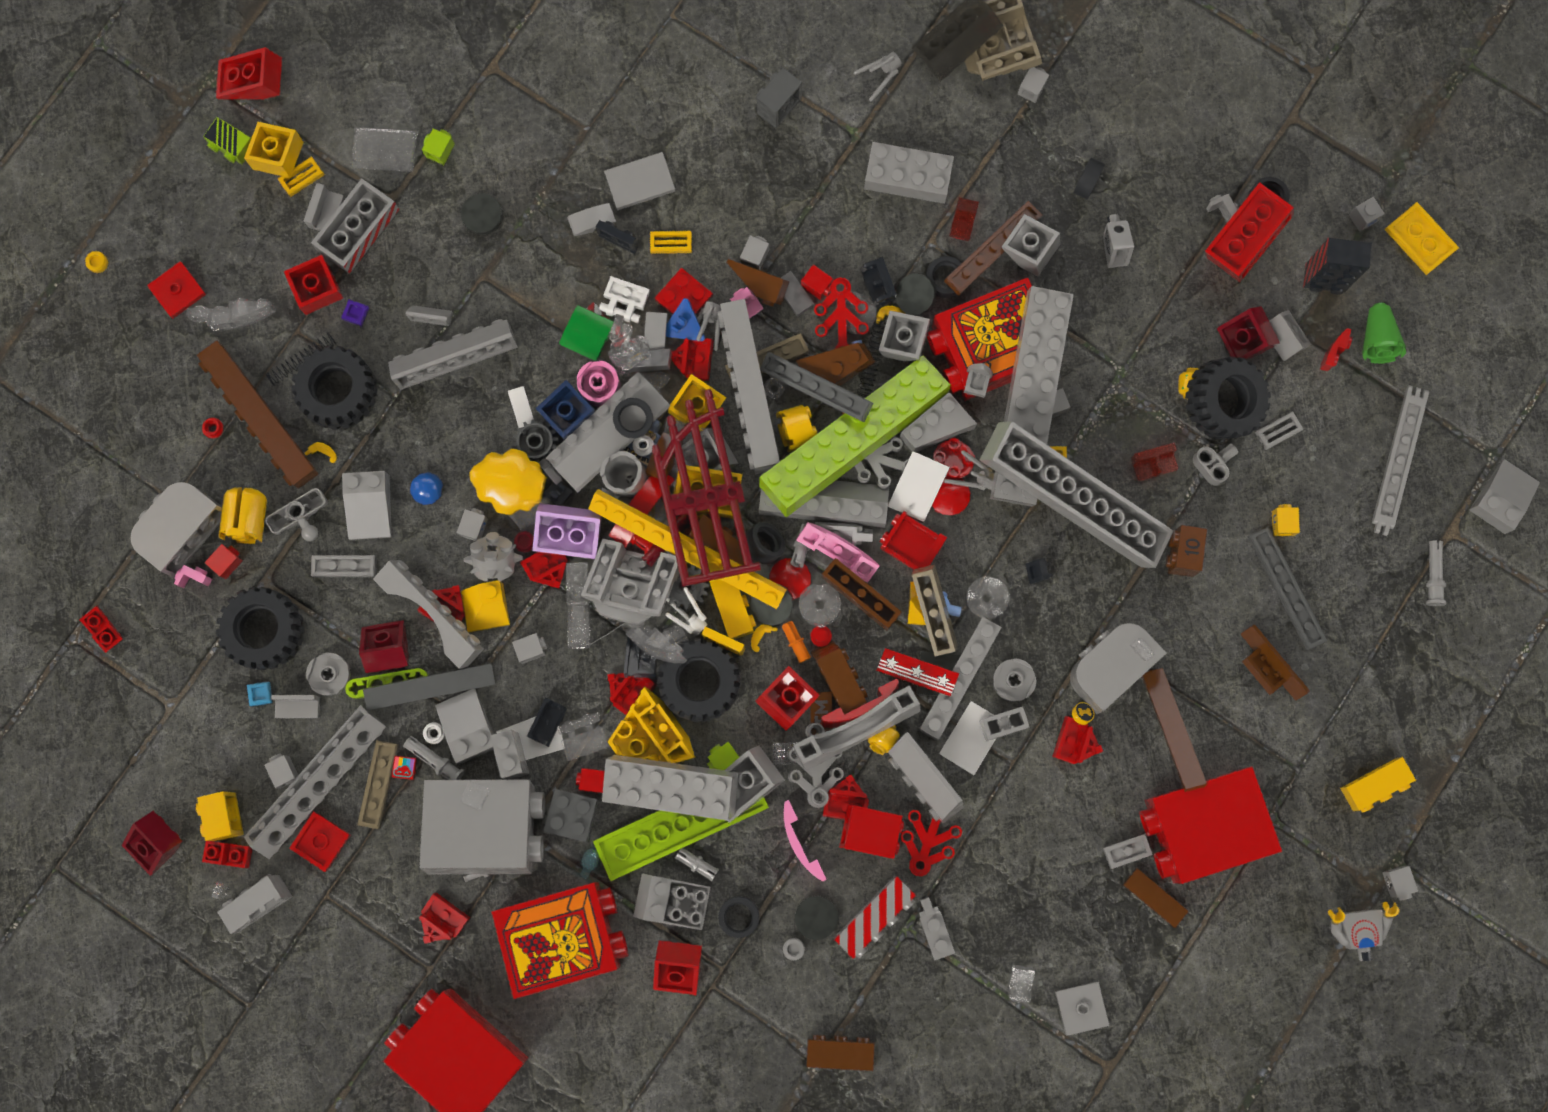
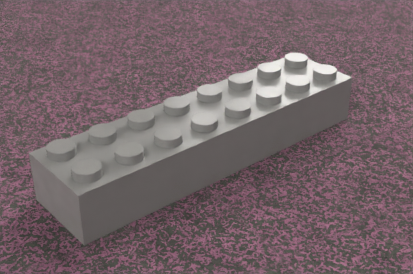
(749, 384)

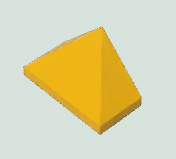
(914, 610)

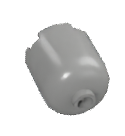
(617, 472)

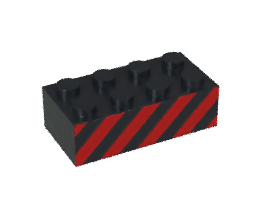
(1337, 265)

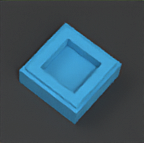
(259, 694)

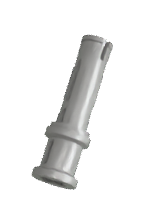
(1436, 583)
(441, 765)

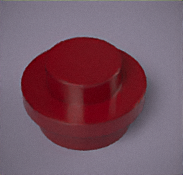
(524, 541)

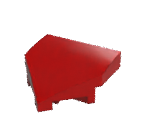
(694, 358)
(545, 568)
(450, 598)
(627, 690)
(1076, 742)
(844, 794)
(441, 919)

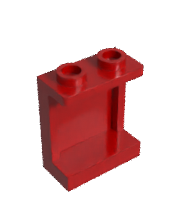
(911, 542)
(871, 831)

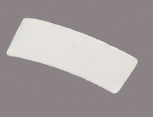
(520, 406)

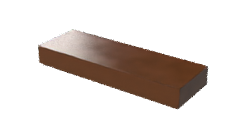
(1155, 898)

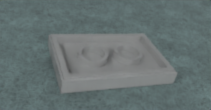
(639, 181)

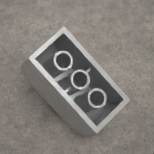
(175, 527)
(1112, 665)

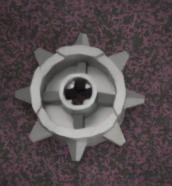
(492, 557)

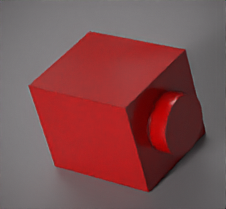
(817, 282)
(224, 560)
(590, 780)

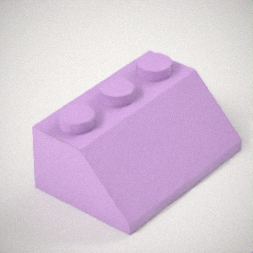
(566, 531)

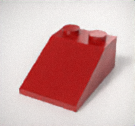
(249, 75)

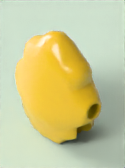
(508, 481)

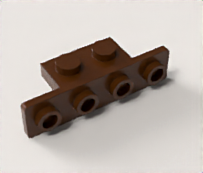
(1270, 667)

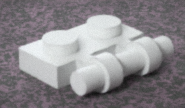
(625, 293)

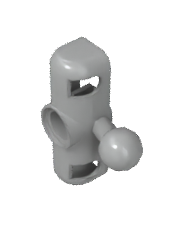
(288, 520)

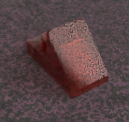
(964, 219)

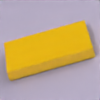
(1421, 238)

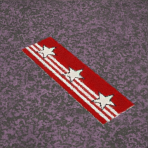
(917, 672)

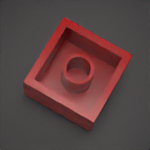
(313, 284)

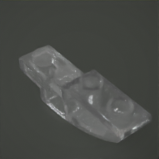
(240, 314)
(578, 607)
(656, 643)

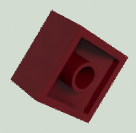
(1248, 334)
(384, 646)
(151, 842)

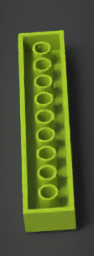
(851, 440)

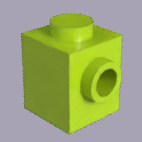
(438, 145)
(722, 756)

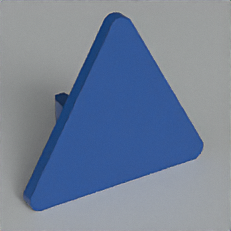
(684, 323)

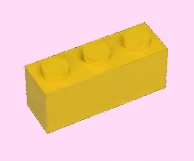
(732, 609)
(1378, 785)

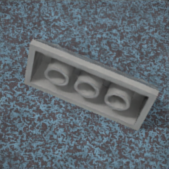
(925, 778)

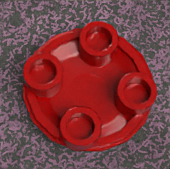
(950, 454)
(951, 498)
(793, 578)

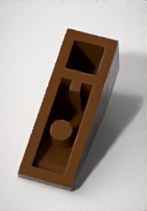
(763, 285)

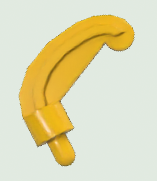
(885, 311)
(323, 448)
(758, 633)

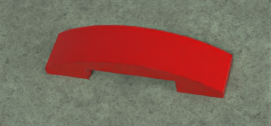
(643, 501)
(837, 718)

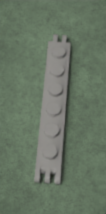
(1399, 460)

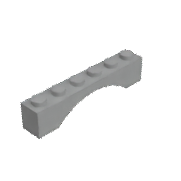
(457, 642)
(966, 666)
(833, 742)

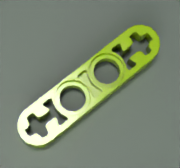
(385, 678)

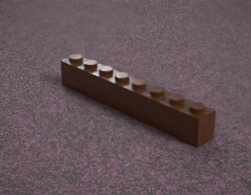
(257, 414)

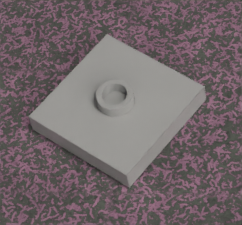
(1082, 1008)

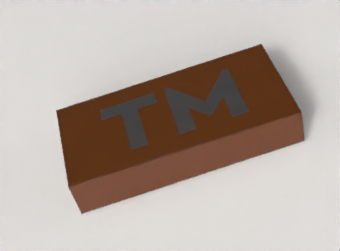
(819, 708)

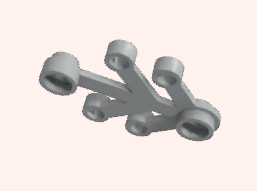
(877, 458)
(816, 773)

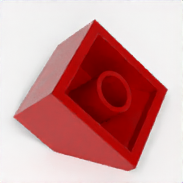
(787, 698)
(677, 967)

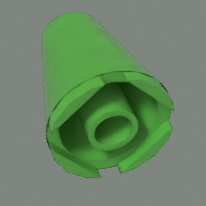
(1382, 336)

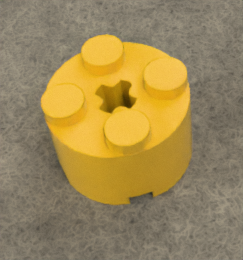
(795, 426)

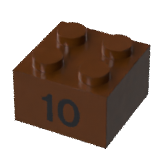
(1186, 551)

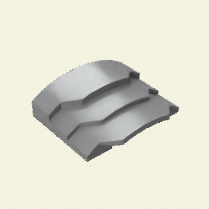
(628, 587)

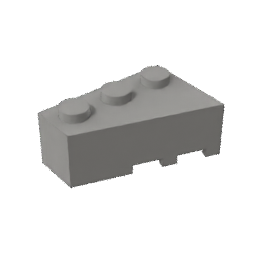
(938, 423)
(254, 903)

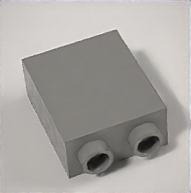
(483, 841)

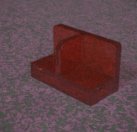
(1155, 462)

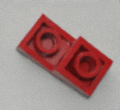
(1339, 345)
(101, 628)
(227, 854)

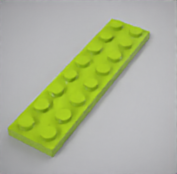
(657, 837)

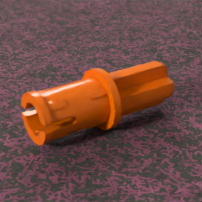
(796, 641)

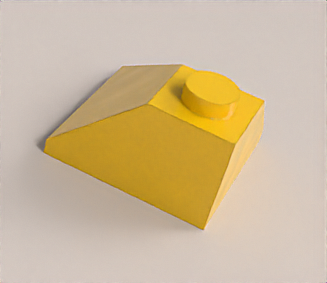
(485, 606)

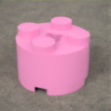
(597, 372)

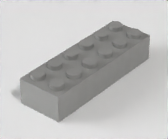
(670, 787)

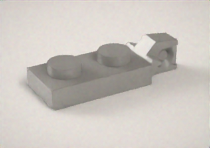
(851, 532)
(935, 930)

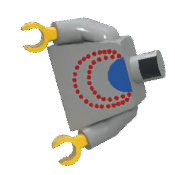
(1362, 928)

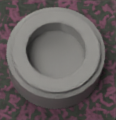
(793, 949)

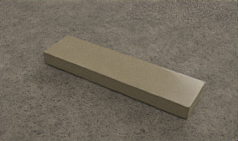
(787, 349)
(377, 785)

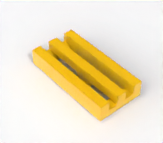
(315, 176)
(665, 234)

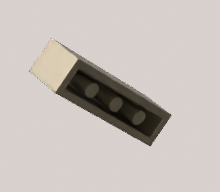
(934, 610)

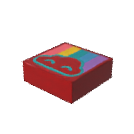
(404, 767)

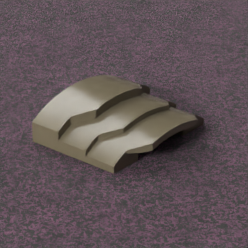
(1010, 47)

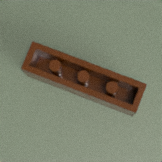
(861, 594)

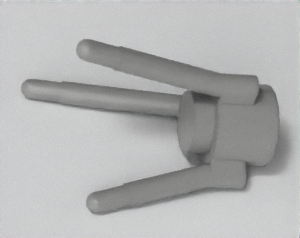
(888, 64)
(709, 314)
(984, 478)

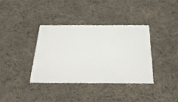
(918, 486)
(967, 743)
(530, 747)

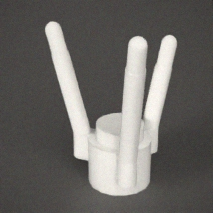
(694, 623)

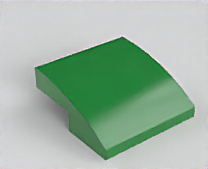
(586, 333)

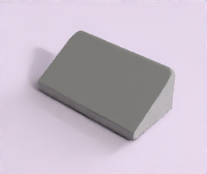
(429, 315)

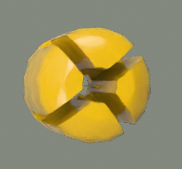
(243, 515)

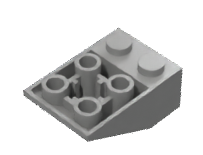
(671, 902)

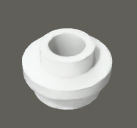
(646, 451)
(427, 733)

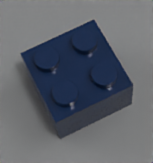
(565, 409)

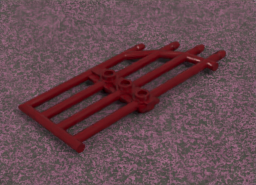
(702, 499)

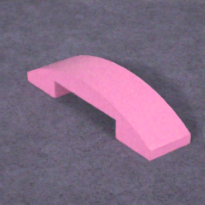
(839, 548)
(790, 817)

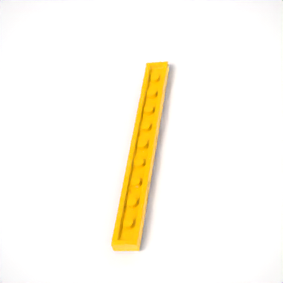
(660, 535)

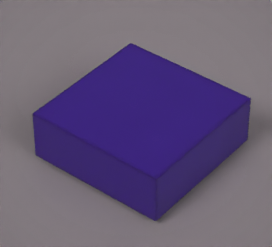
(355, 312)

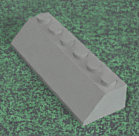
(452, 354)
(585, 450)
(839, 503)

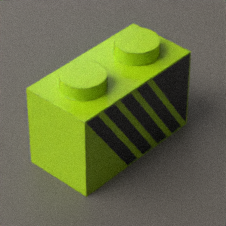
(227, 140)

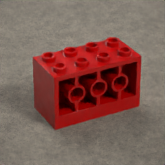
(1249, 232)

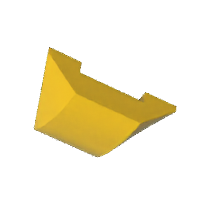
(651, 732)

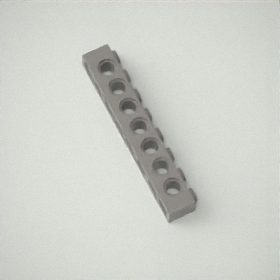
(303, 786)

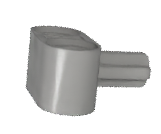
(1216, 462)

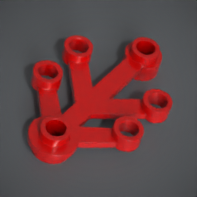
(841, 313)
(928, 841)

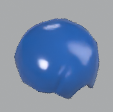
(426, 488)

